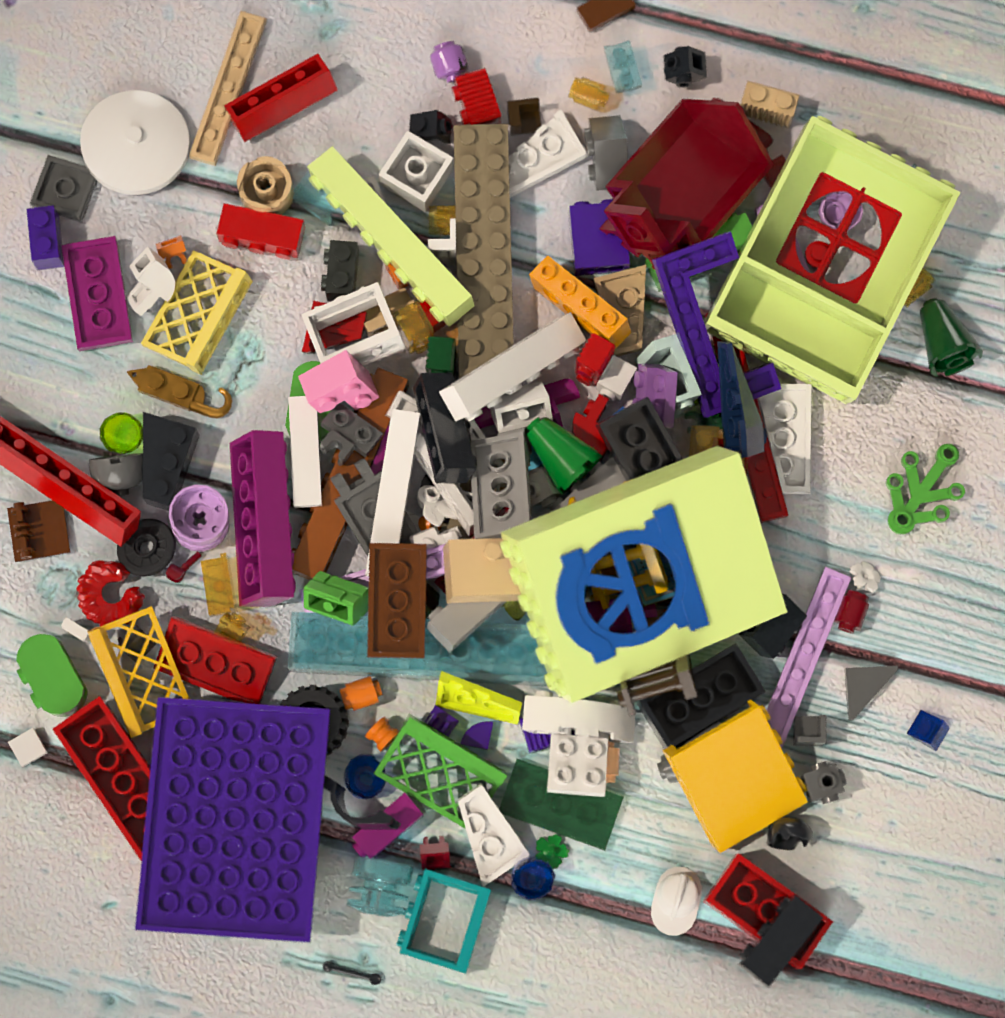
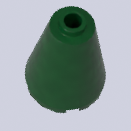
(947, 341)

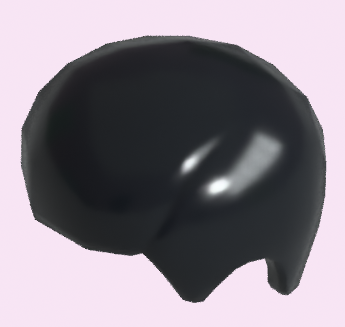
(787, 832)

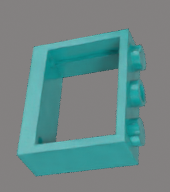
(415, 910)

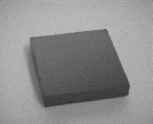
(64, 186)

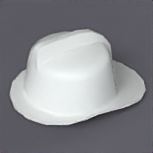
(676, 901)

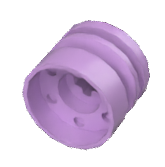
(199, 502)

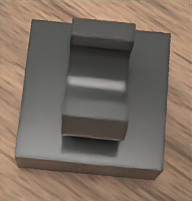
(136, 643)

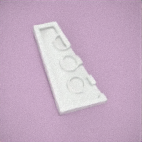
(544, 154)
(789, 431)

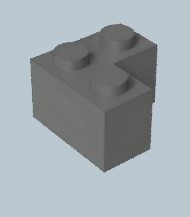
(607, 146)

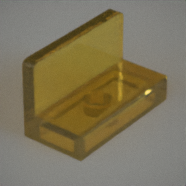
(219, 586)

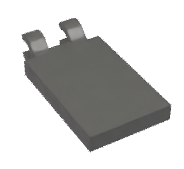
(359, 504)

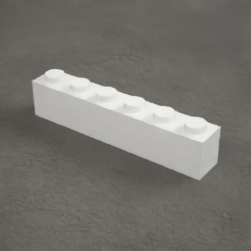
(513, 366)

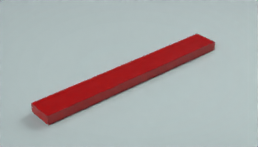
(761, 467)

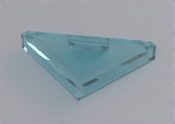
(313, 200)

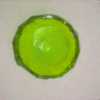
(121, 433)

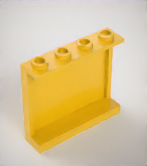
(737, 777)

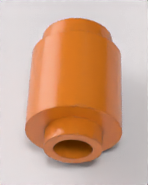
(360, 693)

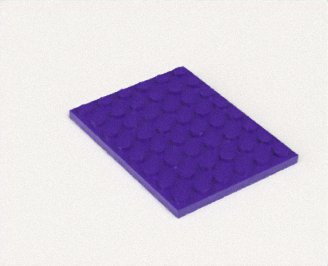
(233, 820)

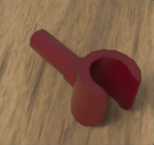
(177, 573)

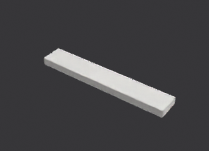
(395, 478)

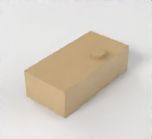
(477, 572)

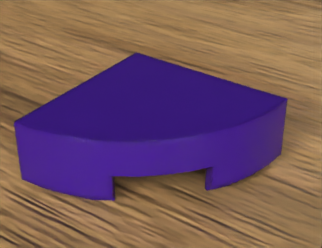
(478, 735)

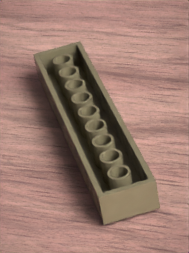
(483, 242)

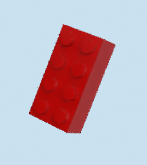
(750, 897)

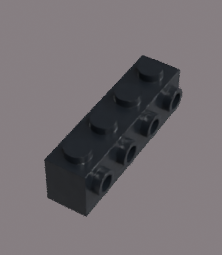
(445, 438)

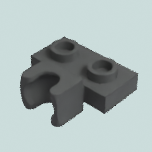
(348, 433)

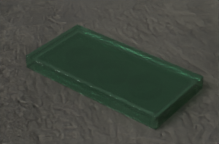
(569, 815)

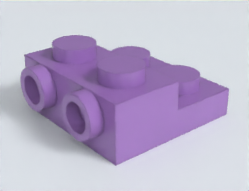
(660, 386)

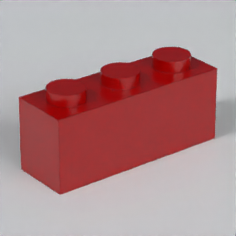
(260, 231)

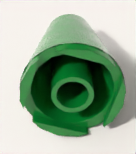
(561, 452)

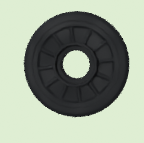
(160, 555)

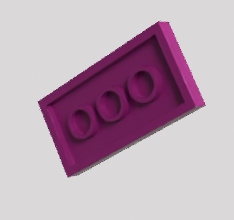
(97, 293)

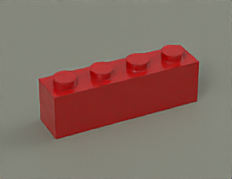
(281, 97)

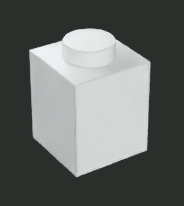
(616, 379)

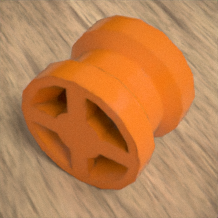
(382, 734)

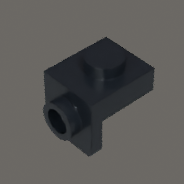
(431, 126)

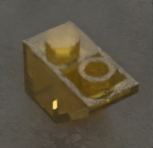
(414, 327)

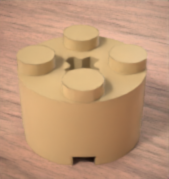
(258, 175)

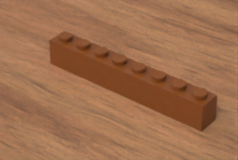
(327, 525)

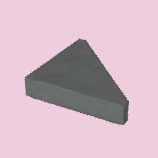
(863, 685)

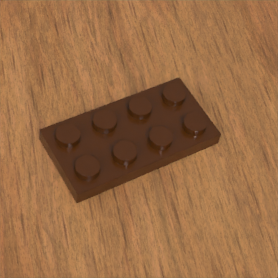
(396, 600)

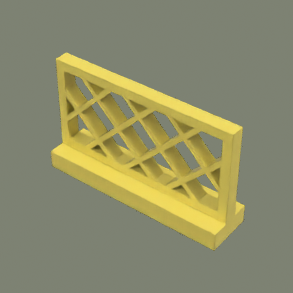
(217, 321)

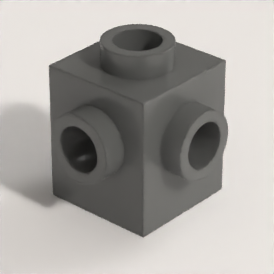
(813, 782)

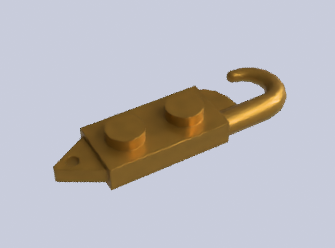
(177, 391)

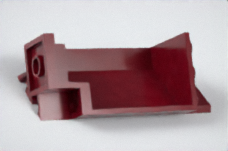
(687, 178)

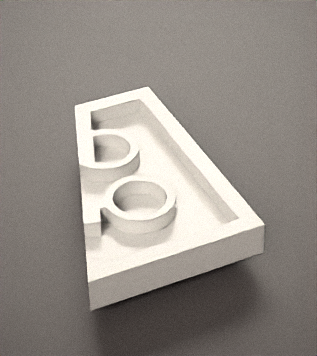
(490, 835)

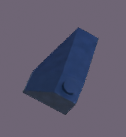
(740, 418)

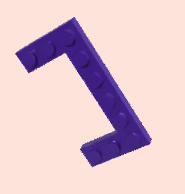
(673, 275)

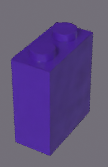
(591, 248)

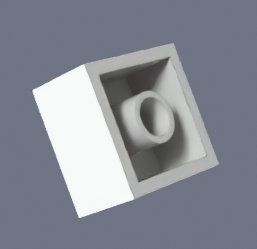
(416, 171)

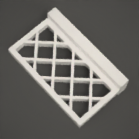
(452, 492)

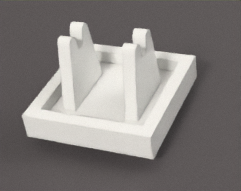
(577, 765)

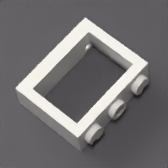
(345, 307)

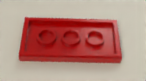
(217, 662)

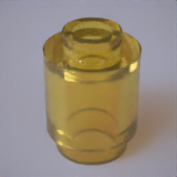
(589, 93)

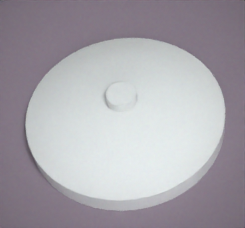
(135, 142)

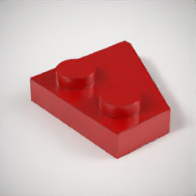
(340, 333)

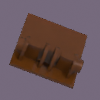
(38, 530)

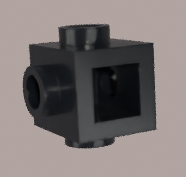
(685, 66)

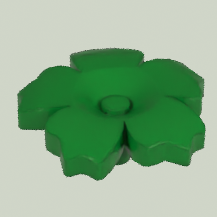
(551, 850)

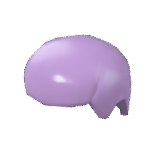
(834, 207)

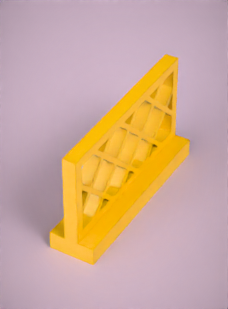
(116, 678)

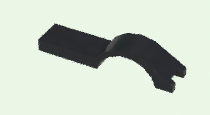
(378, 821)

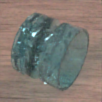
(380, 886)

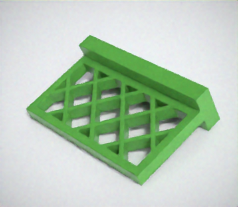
(446, 748)

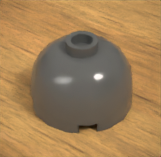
(118, 472)

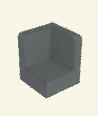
(809, 730)

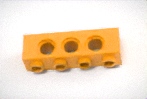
(575, 297)

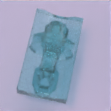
(622, 67)

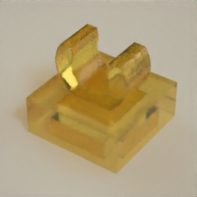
(440, 219)

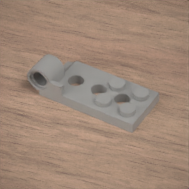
(516, 449)

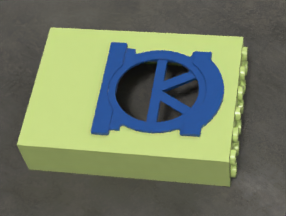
(690, 512)

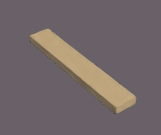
(227, 87)

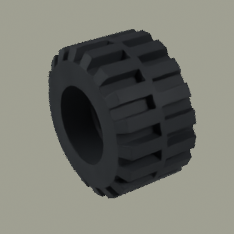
(325, 699)

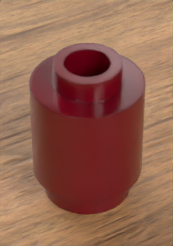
(852, 612)

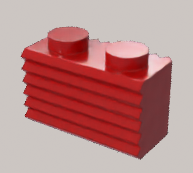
(476, 98)
(593, 359)

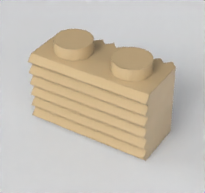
(769, 104)

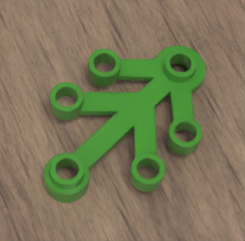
(921, 492)

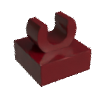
(434, 855)

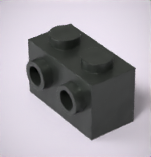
(342, 269)

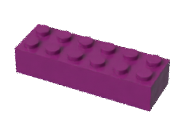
(262, 519)

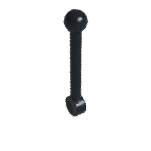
(374, 978)

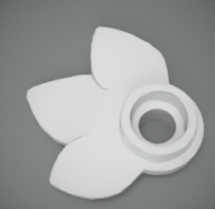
(433, 505)

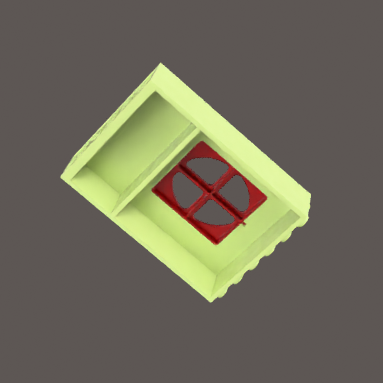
(796, 317)

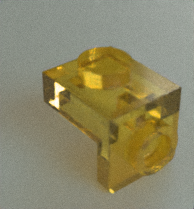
(233, 626)

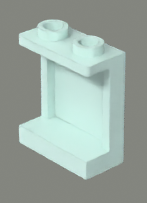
(670, 354)

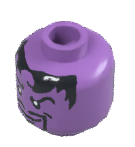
(448, 61)

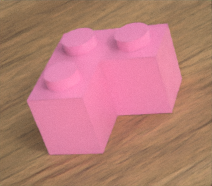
(338, 381)

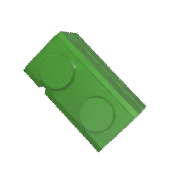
(336, 598)

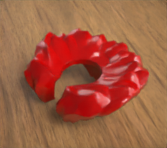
(90, 593)

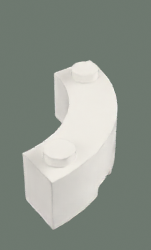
(587, 718)

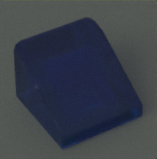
(928, 730)

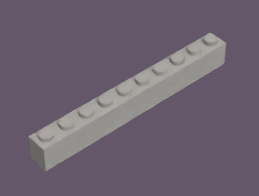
(458, 620)

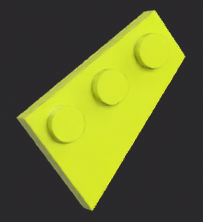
(474, 699)

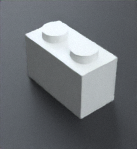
(521, 407)

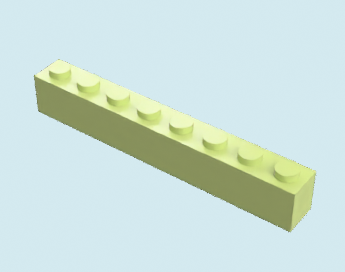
(390, 236)

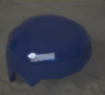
(360, 777)
(532, 878)

